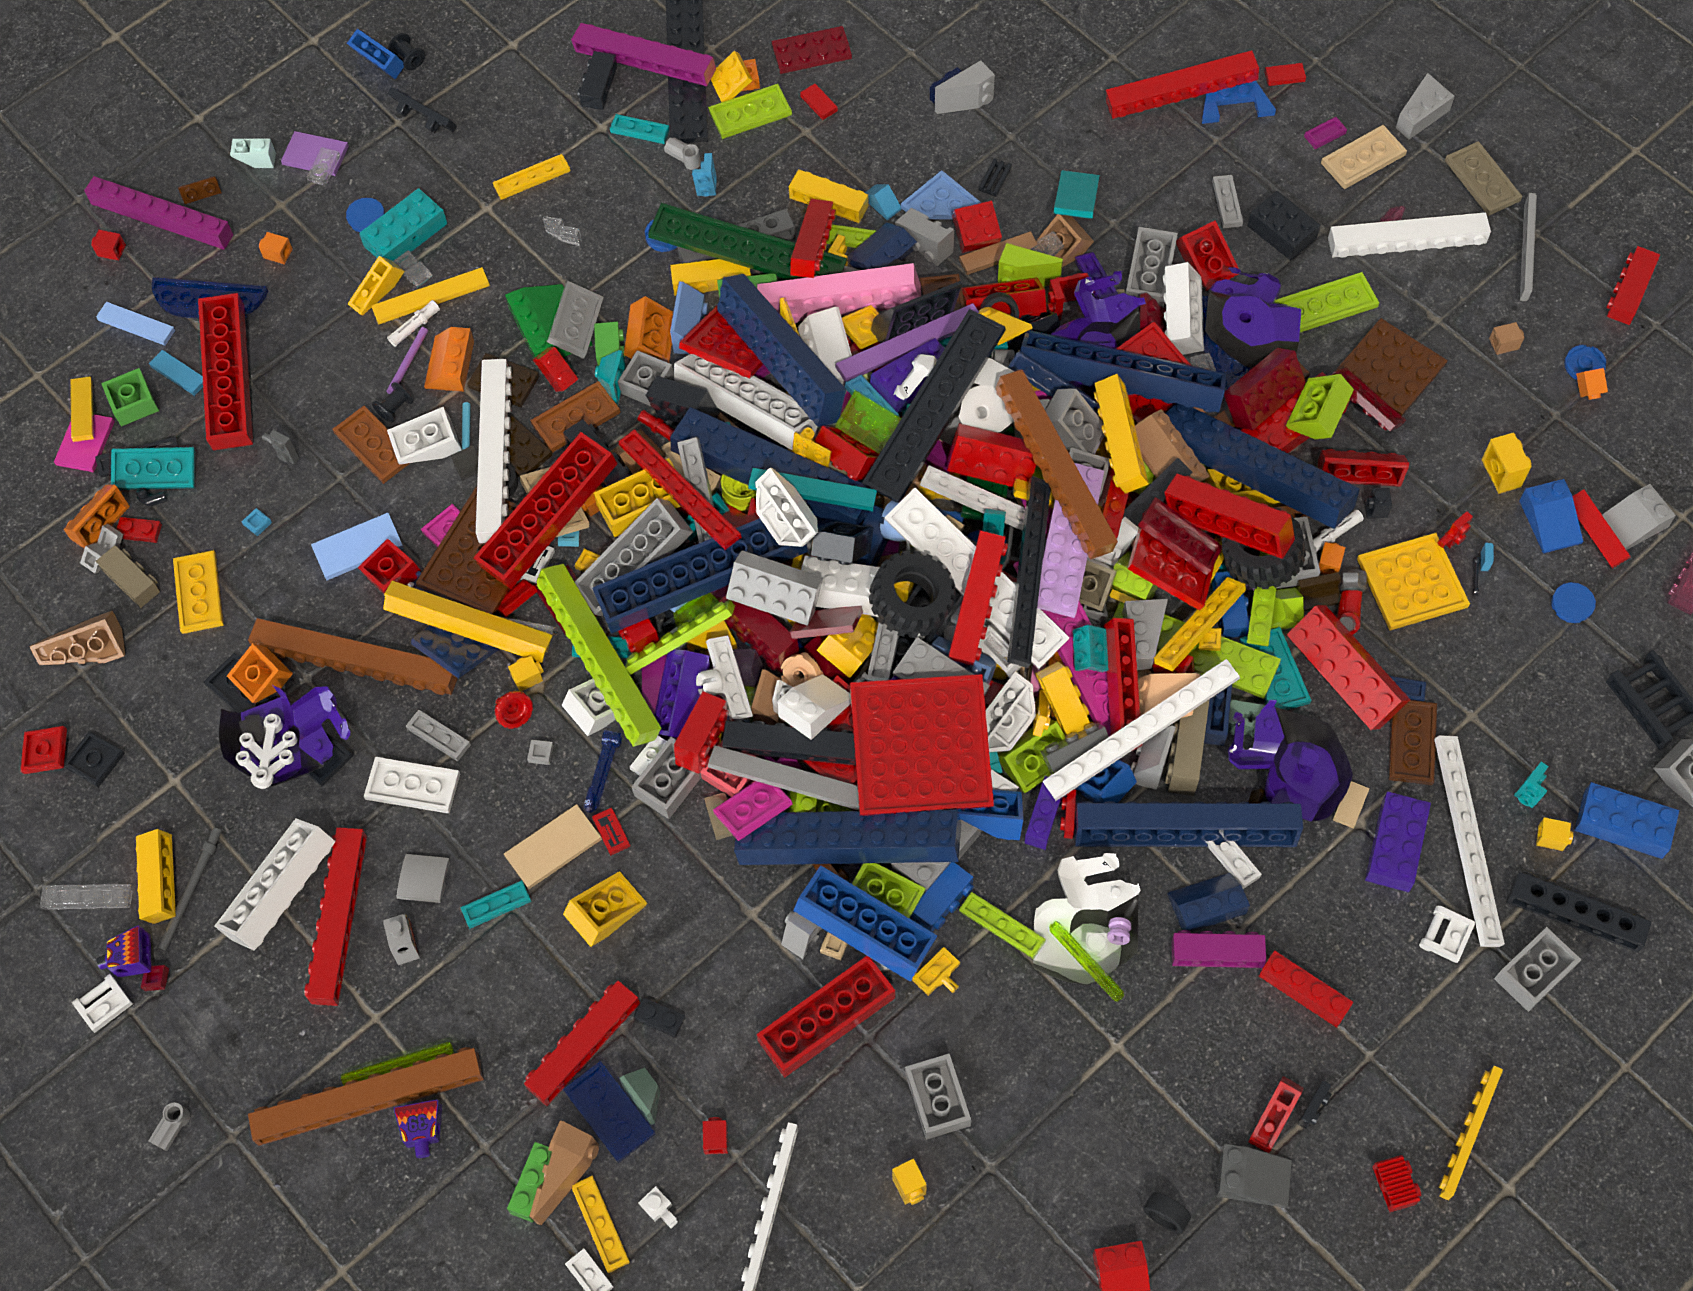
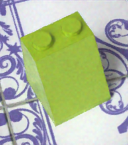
(1130, 583)

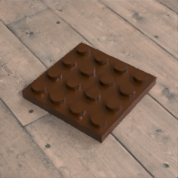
(1394, 365)

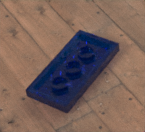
(609, 1112)

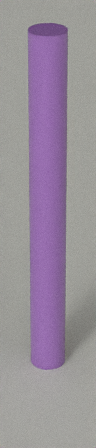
(408, 358)

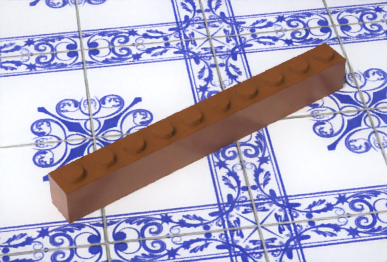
(1056, 464)
(352, 656)
(365, 1096)

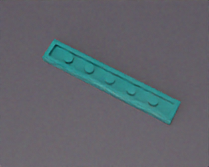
(825, 491)

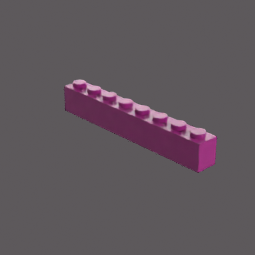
(645, 54)
(159, 212)

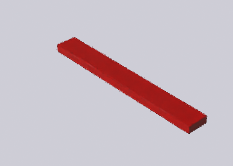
(680, 489)

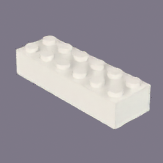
(275, 884)

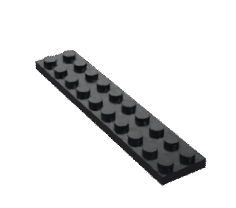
(686, 98)
(934, 406)

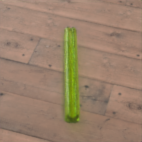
(1086, 961)
(402, 1061)

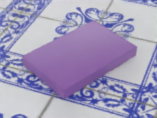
(305, 147)

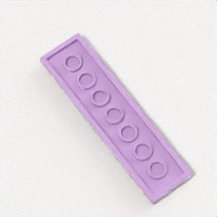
(1063, 556)

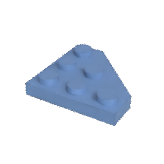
(939, 198)

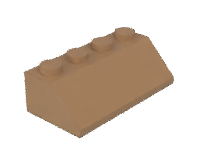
(1163, 444)

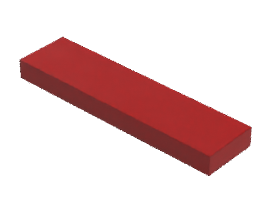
(1599, 530)

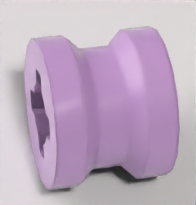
(1119, 931)

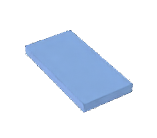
(353, 546)

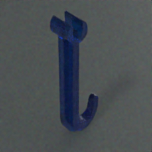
(610, 741)

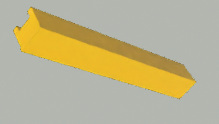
(466, 621)

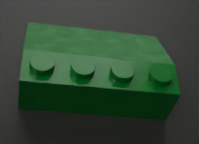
(534, 315)

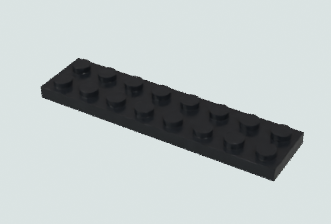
(234, 698)

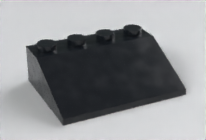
(915, 312)

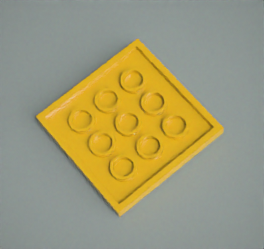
(1413, 581)

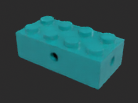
(404, 226)

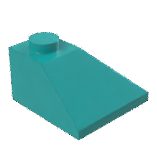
(609, 373)

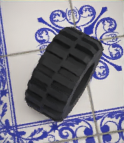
(1268, 569)
(919, 570)

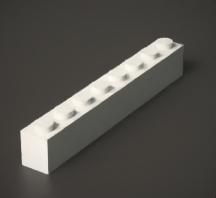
(1409, 235)

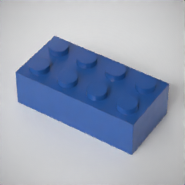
(1626, 820)

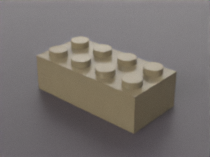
(1187, 752)

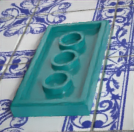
(1076, 194)
(153, 468)
(1287, 683)

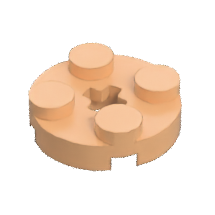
(796, 663)

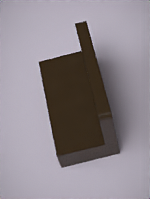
(1320, 590)

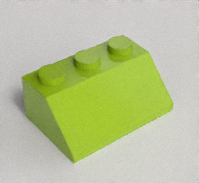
(1320, 406)
(1025, 762)

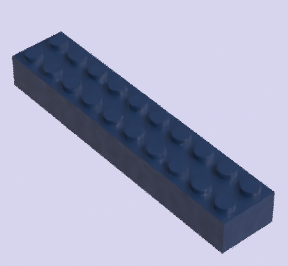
(781, 350)
(1140, 373)
(738, 452)
(1265, 467)
(683, 576)
(1187, 824)
(853, 838)

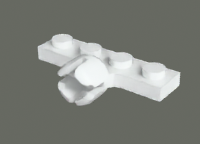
(725, 679)

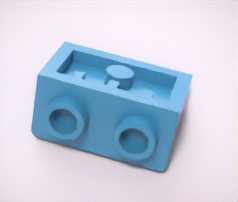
(705, 178)

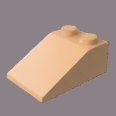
(1158, 687)

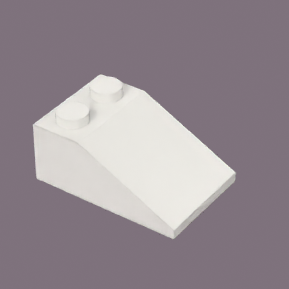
(425, 438)
(813, 705)
(588, 707)

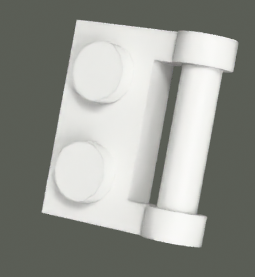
(1454, 938)
(106, 1007)

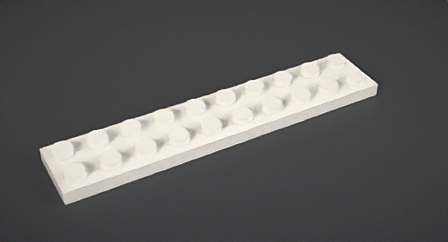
(935, 535)

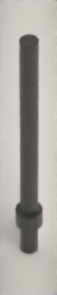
(207, 850)

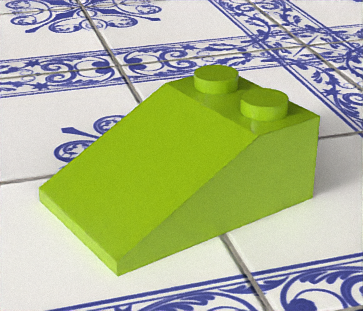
(1023, 263)
(889, 888)

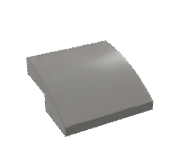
(422, 878)

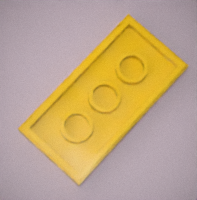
(198, 592)

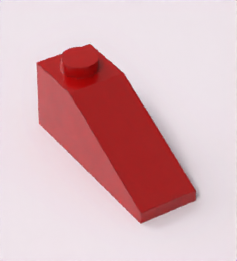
(1276, 1114)

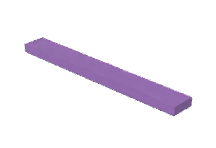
(901, 345)

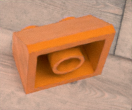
(258, 673)

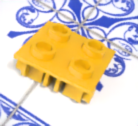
(806, 447)

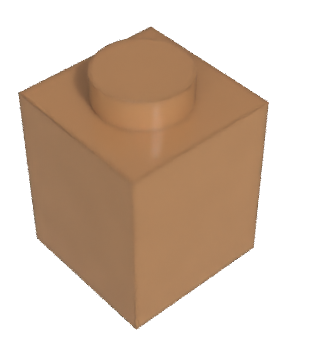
(1506, 338)

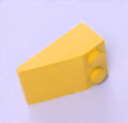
(604, 908)

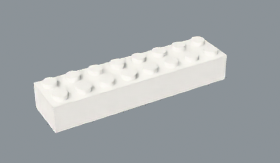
(747, 399)

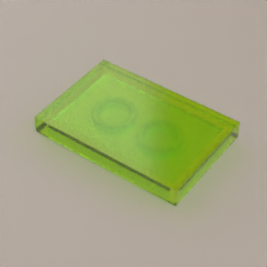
(867, 422)

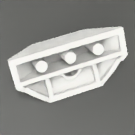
(784, 510)
(1010, 714)

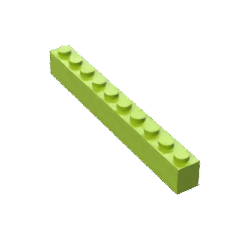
(598, 655)

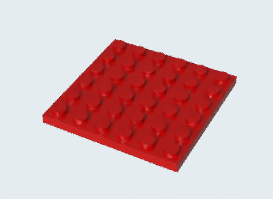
(921, 744)

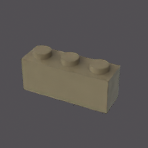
(128, 575)

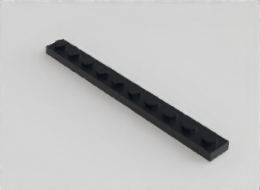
(1029, 573)

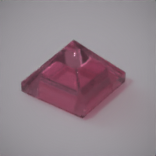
(1393, 214)

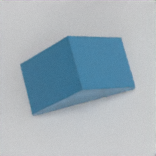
(883, 200)

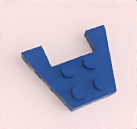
(1239, 94)

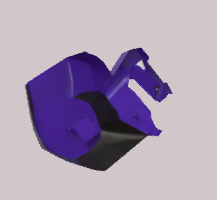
(1106, 321)
(1248, 321)
(302, 718)
(1302, 760)

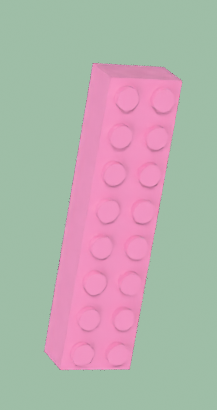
(848, 291)

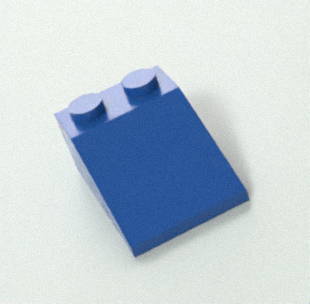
(1552, 515)
(1108, 784)
(1001, 820)

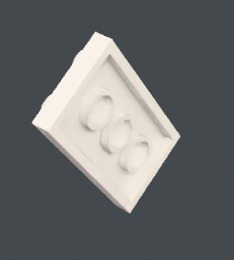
(412, 785)

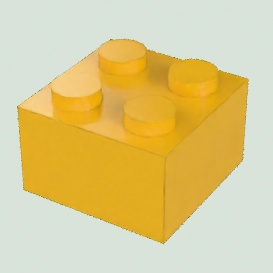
(1506, 462)

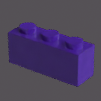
(1042, 819)

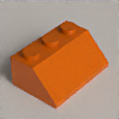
(649, 330)
(450, 360)
(103, 509)

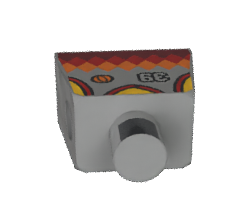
(400, 935)

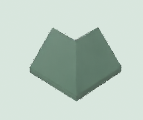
(643, 1092)

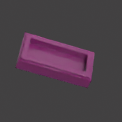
(1325, 132)

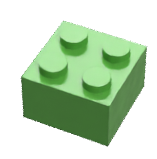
(130, 397)

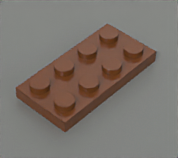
(590, 404)
(370, 443)

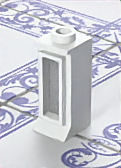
(997, 647)

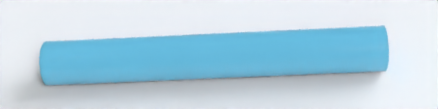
(465, 425)

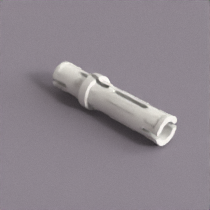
(413, 323)
(1329, 535)

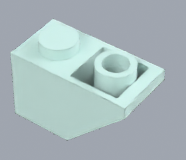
(254, 152)

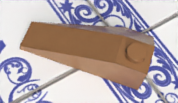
(90, 641)
(569, 1160)

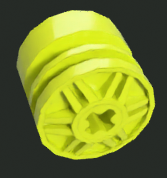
(736, 494)

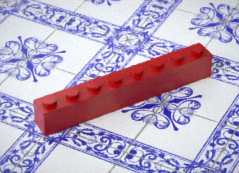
(1182, 84)
(336, 918)

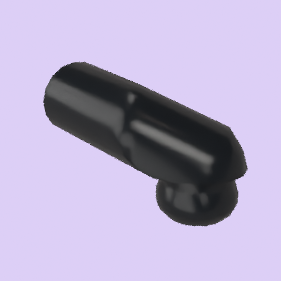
(149, 499)

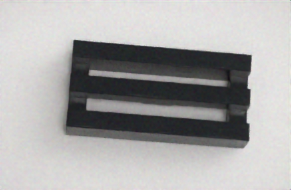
(1000, 165)

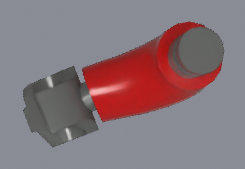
(1350, 603)

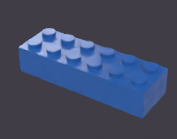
(865, 923)

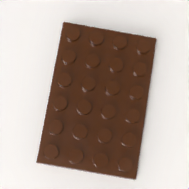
(455, 573)

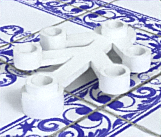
(267, 753)

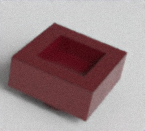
(155, 979)

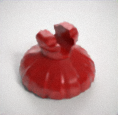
(513, 709)

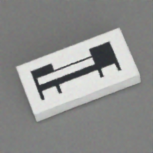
(542, 562)

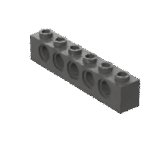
(775, 224)

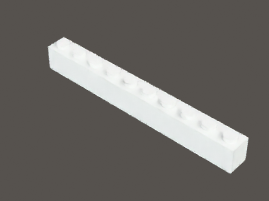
(493, 448)

